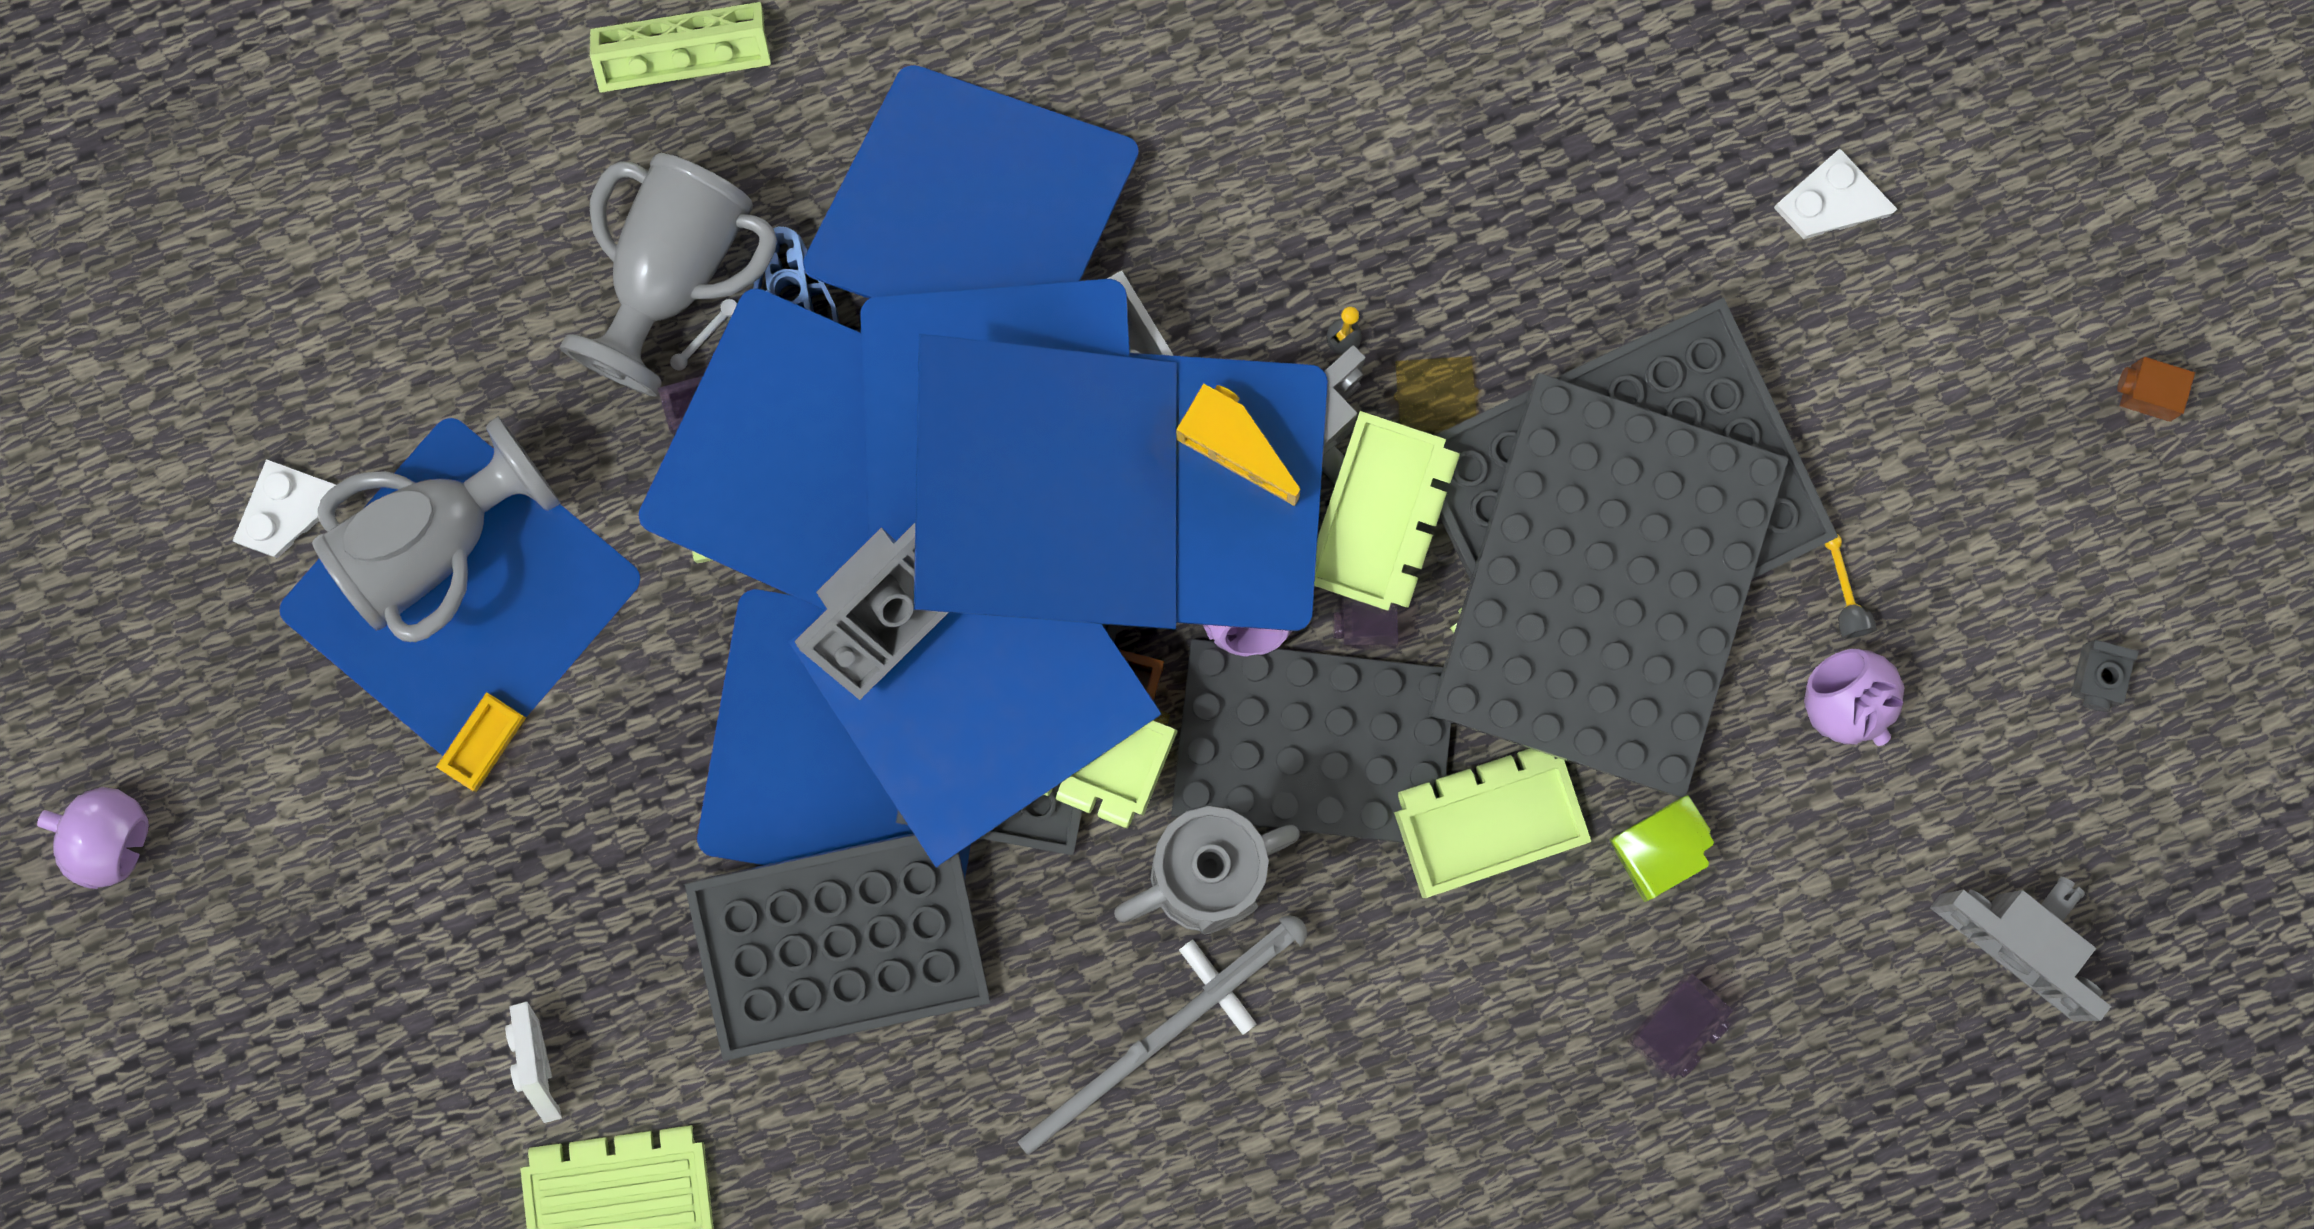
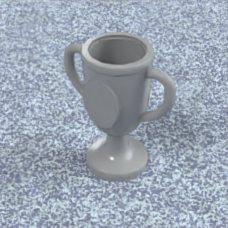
(665, 257)
(419, 535)
(1208, 870)

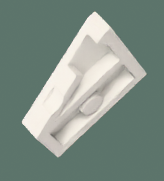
(1833, 199)
(280, 509)
(532, 1064)

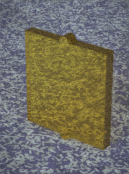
(1435, 392)

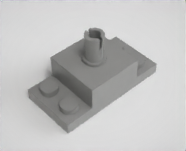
(1340, 417)
(869, 614)
(2031, 943)

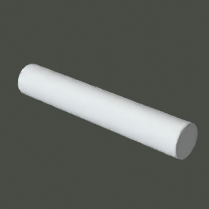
(1206, 973)

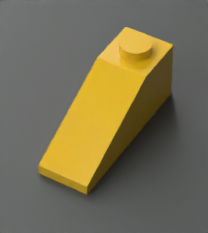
(1228, 435)

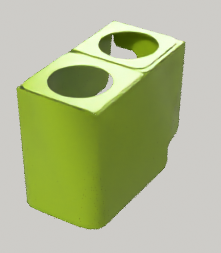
(1664, 848)

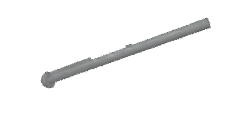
(1288, 931)

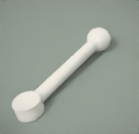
(679, 361)

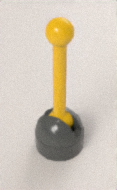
(1343, 331)
(1854, 619)

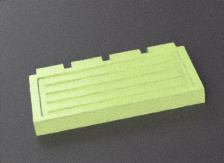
(1377, 510)
(1121, 776)
(1491, 824)
(622, 1190)

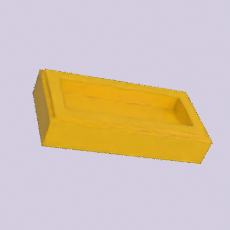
(481, 742)

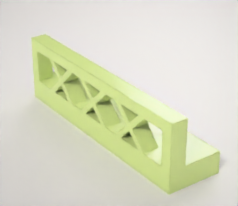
(679, 49)

